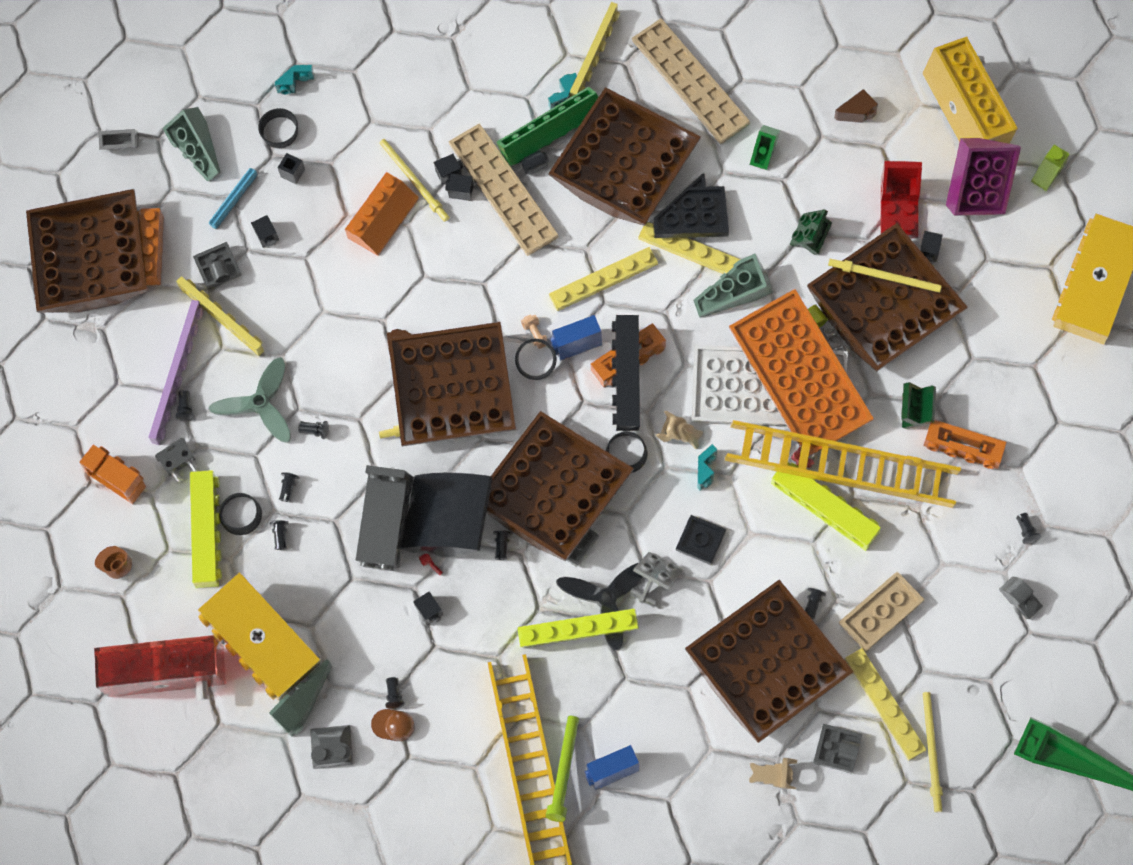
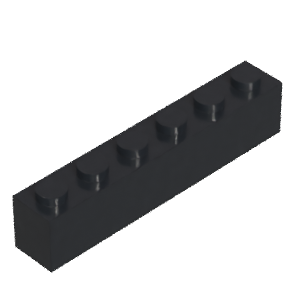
(626, 373)

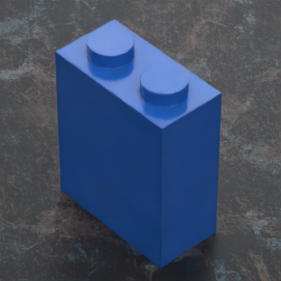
(576, 337)
(612, 767)

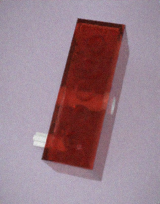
(160, 666)

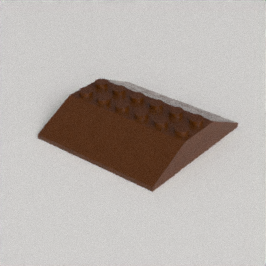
(623, 158)
(86, 253)
(881, 315)
(451, 384)
(554, 486)
(768, 661)

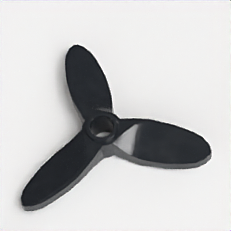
(589, 592)

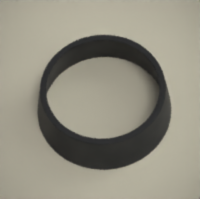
(275, 113)
(540, 376)
(637, 466)
(250, 527)

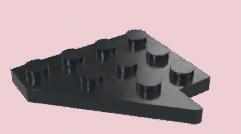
(694, 213)

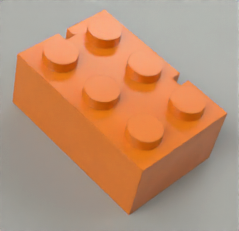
(113, 473)

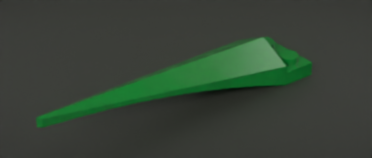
(1054, 749)

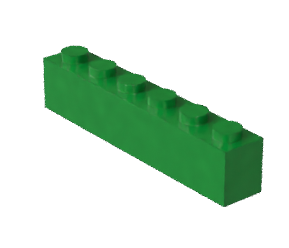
(547, 127)

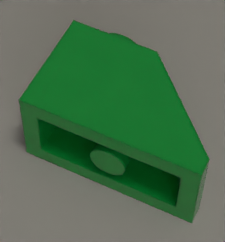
(764, 147)

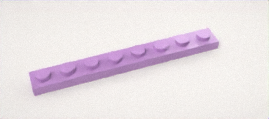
(174, 377)

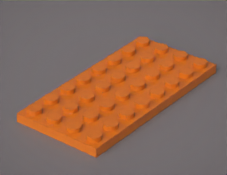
(800, 370)

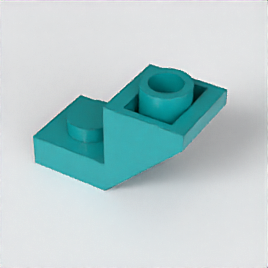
(287, 82)
(565, 85)
(705, 474)

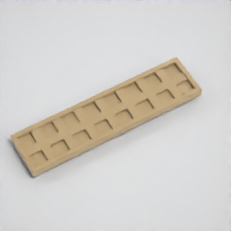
(691, 81)
(503, 189)

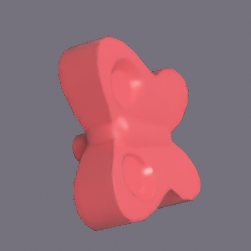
(796, 456)

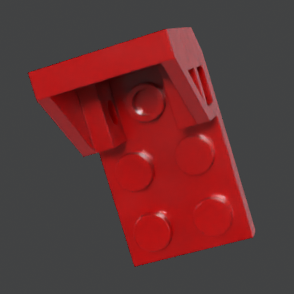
(900, 196)

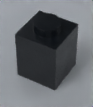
(446, 166)
(291, 168)
(460, 187)
(265, 231)
(931, 245)
(428, 608)

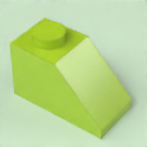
(1050, 167)

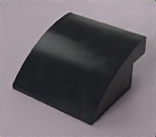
(447, 513)

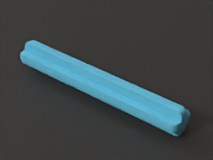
(233, 198)

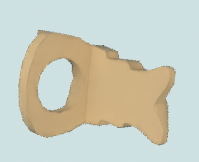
(679, 429)
(778, 775)

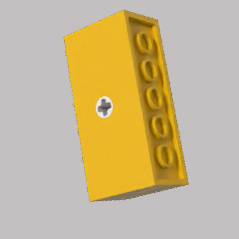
(968, 93)
(1090, 303)
(239, 615)

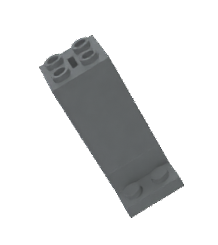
(383, 517)

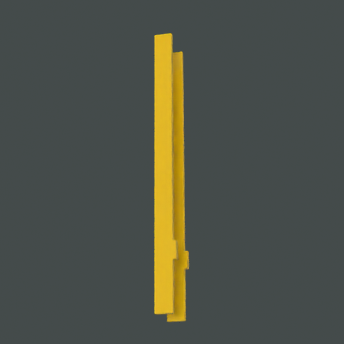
(806, 440)
(540, 814)

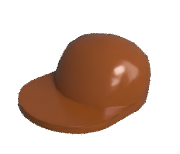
(114, 562)
(392, 725)

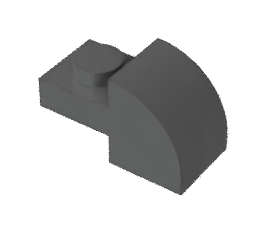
(1022, 596)

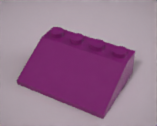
(982, 177)

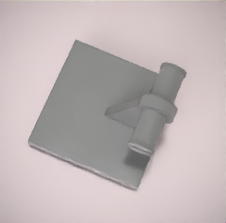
(658, 572)

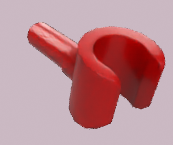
(426, 559)

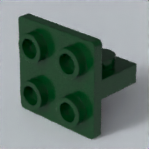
(812, 231)
(917, 405)

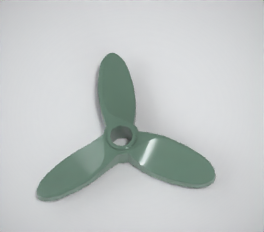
(266, 389)

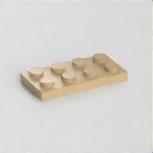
(881, 611)

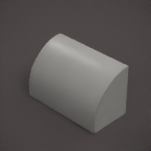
(118, 139)

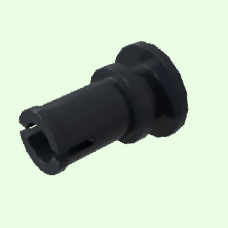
(184, 410)
(314, 428)
(287, 485)
(1027, 528)
(279, 534)
(501, 544)
(813, 601)
(393, 697)

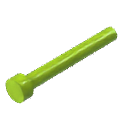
(556, 810)

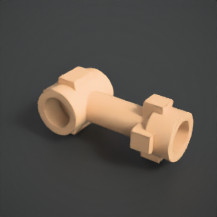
(531, 322)

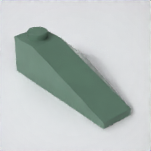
(193, 139)
(739, 286)
(294, 710)

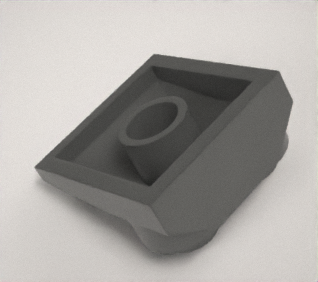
(331, 746)

